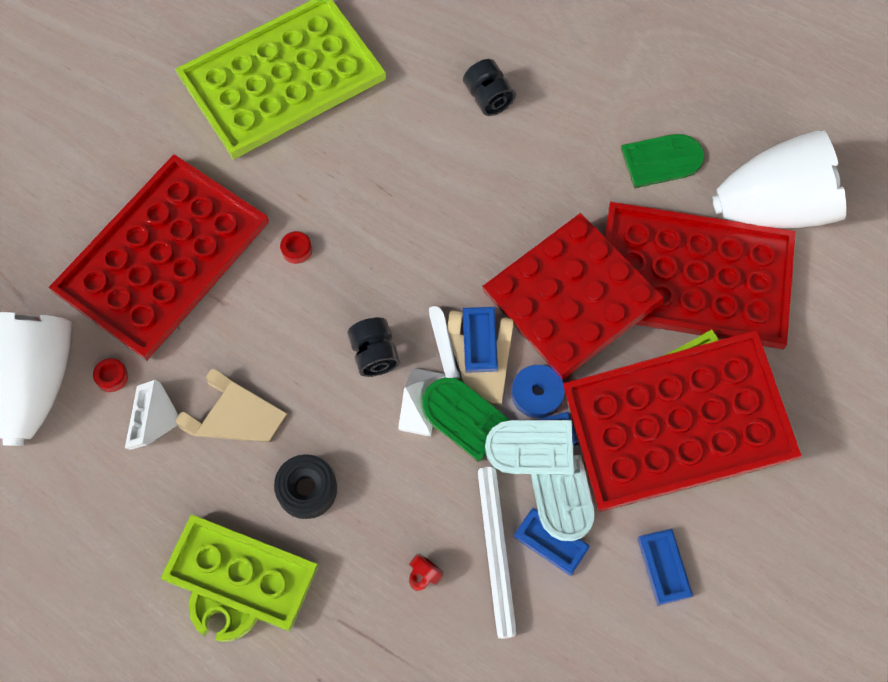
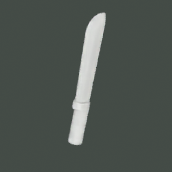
(443, 342)

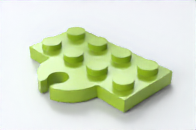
(237, 578)

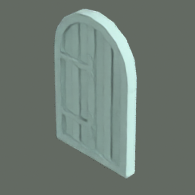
(531, 447)
(564, 502)

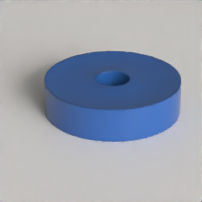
(537, 405)

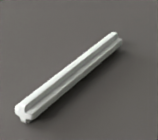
(496, 553)

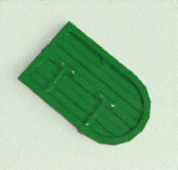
(662, 159)
(460, 414)

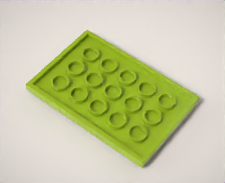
(280, 75)

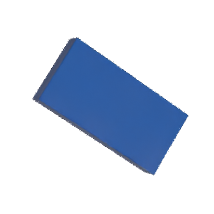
(480, 339)
(562, 554)
(665, 567)

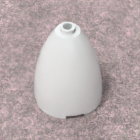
(786, 186)
(31, 371)

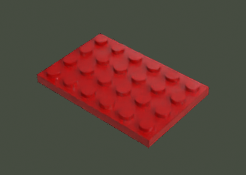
(159, 256)
(709, 271)
(680, 421)

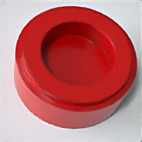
(296, 247)
(110, 375)

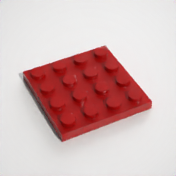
(572, 295)

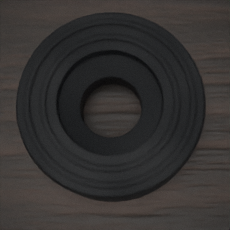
(299, 468)

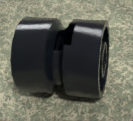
(489, 87)
(373, 345)

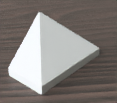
(151, 415)
(412, 415)

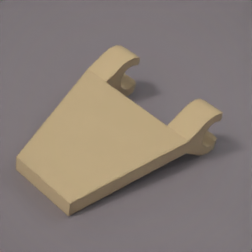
(486, 384)
(235, 415)

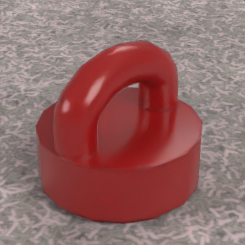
(425, 568)

